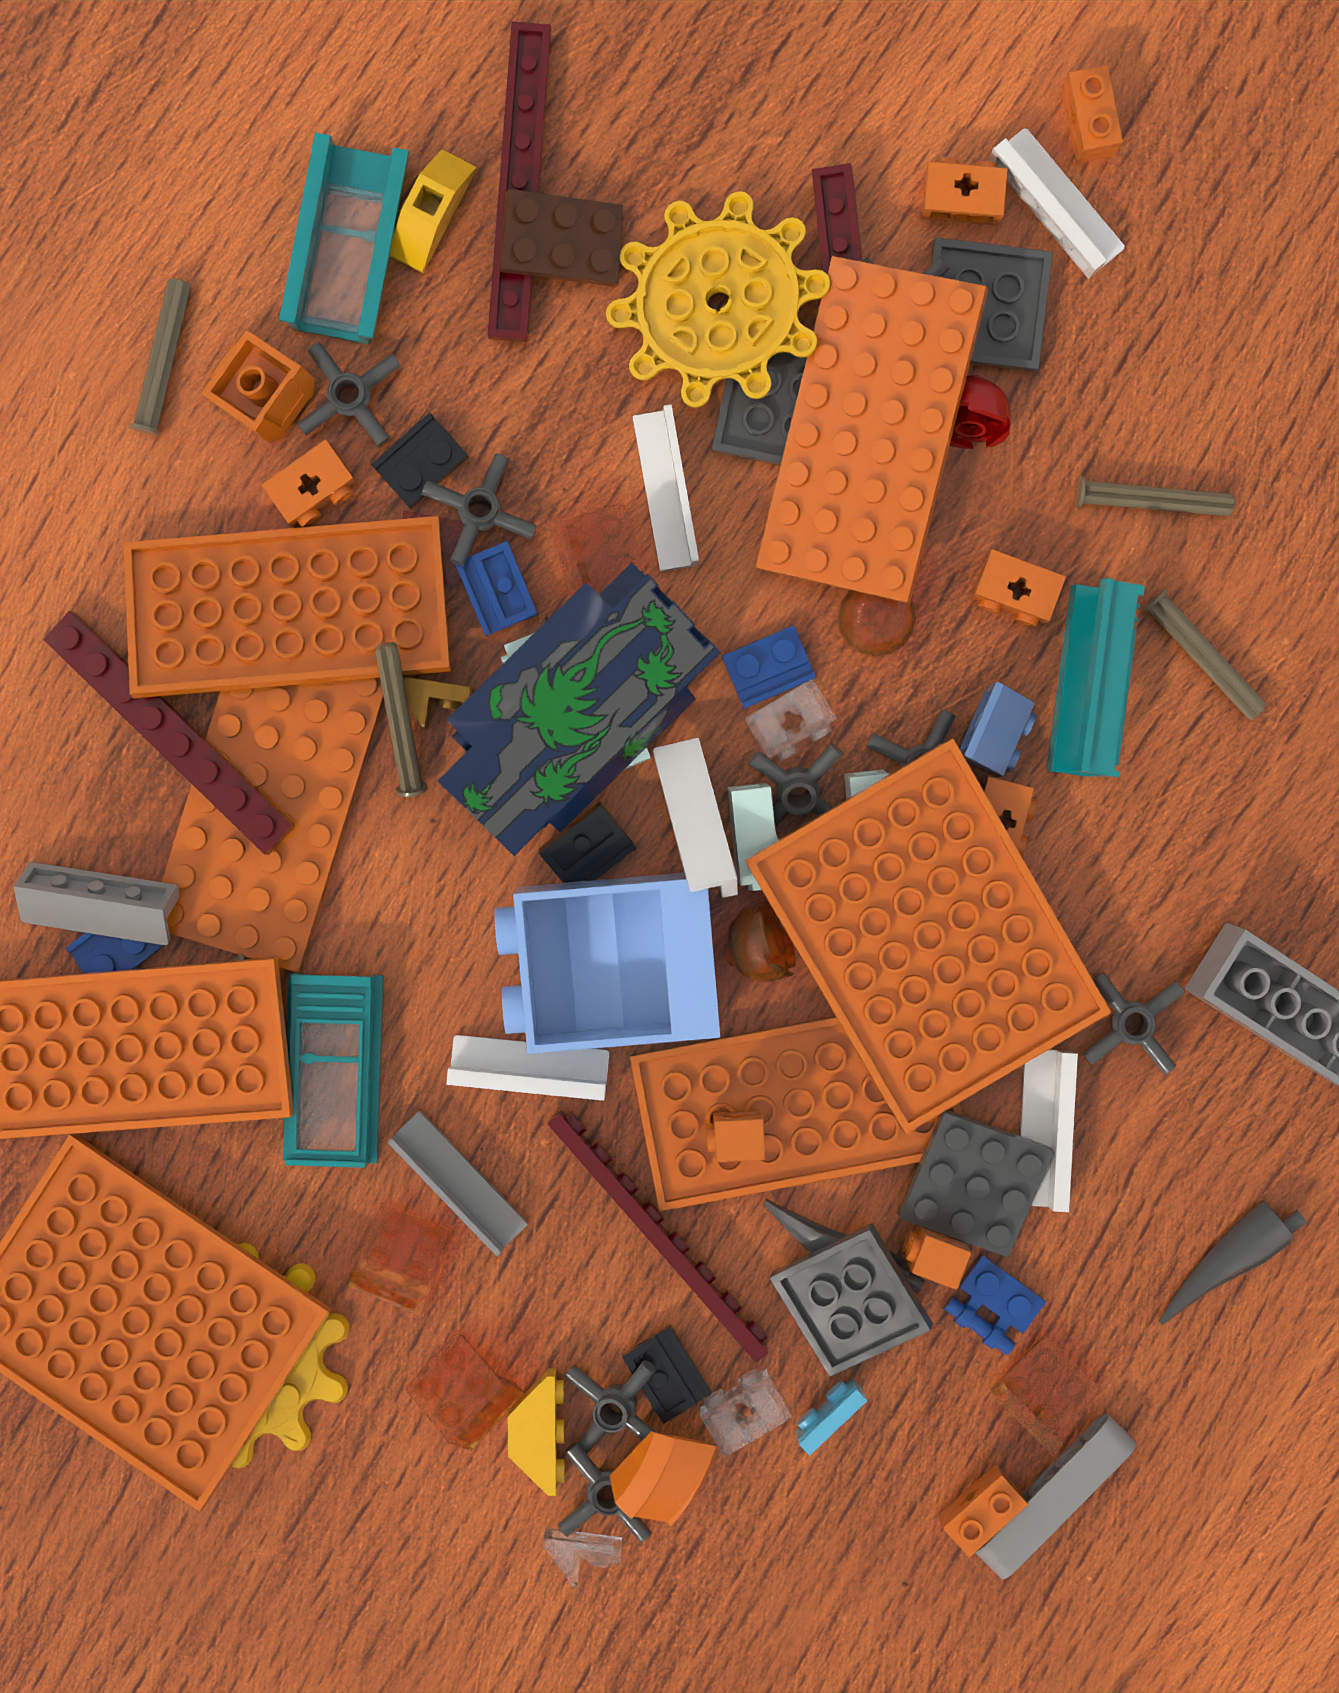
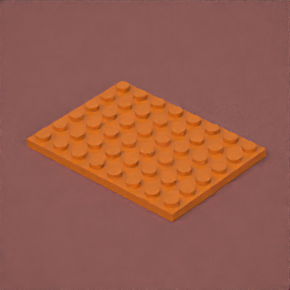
(928, 935)
(145, 1322)

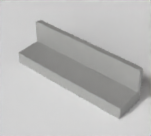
(95, 902)
(458, 1182)

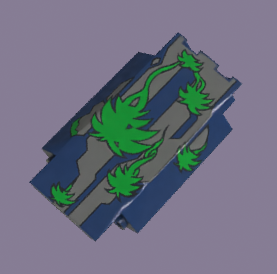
(574, 707)

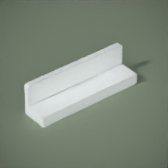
(1057, 202)
(666, 490)
(695, 817)
(508, 1067)
(1049, 1120)

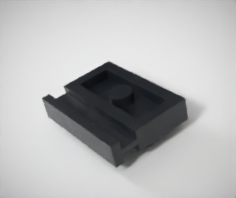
(419, 456)
(587, 847)
(677, 1379)

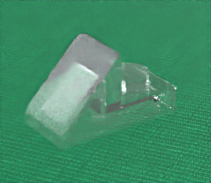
(568, 1551)

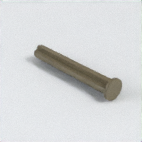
(161, 357)
(1153, 498)
(1205, 655)
(399, 721)

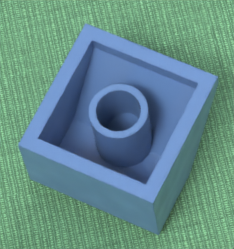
(997, 729)

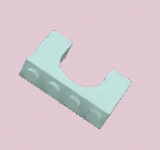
(754, 818)

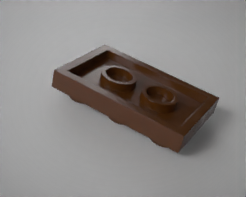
(560, 238)

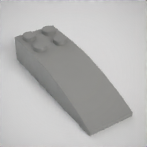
(1271, 998)

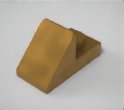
(422, 692)

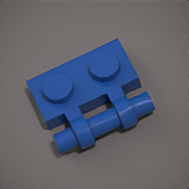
(1001, 1294)

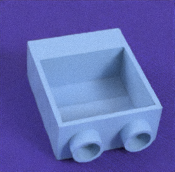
(609, 963)

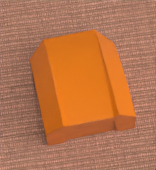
(259, 387)
(662, 1476)

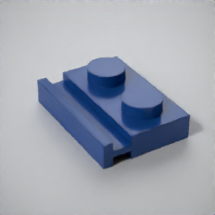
(497, 589)
(768, 667)
(108, 953)

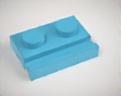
(820, 1424)

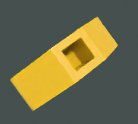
(430, 209)
(537, 1431)

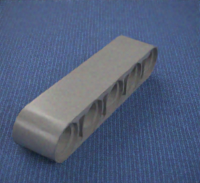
(1059, 1494)

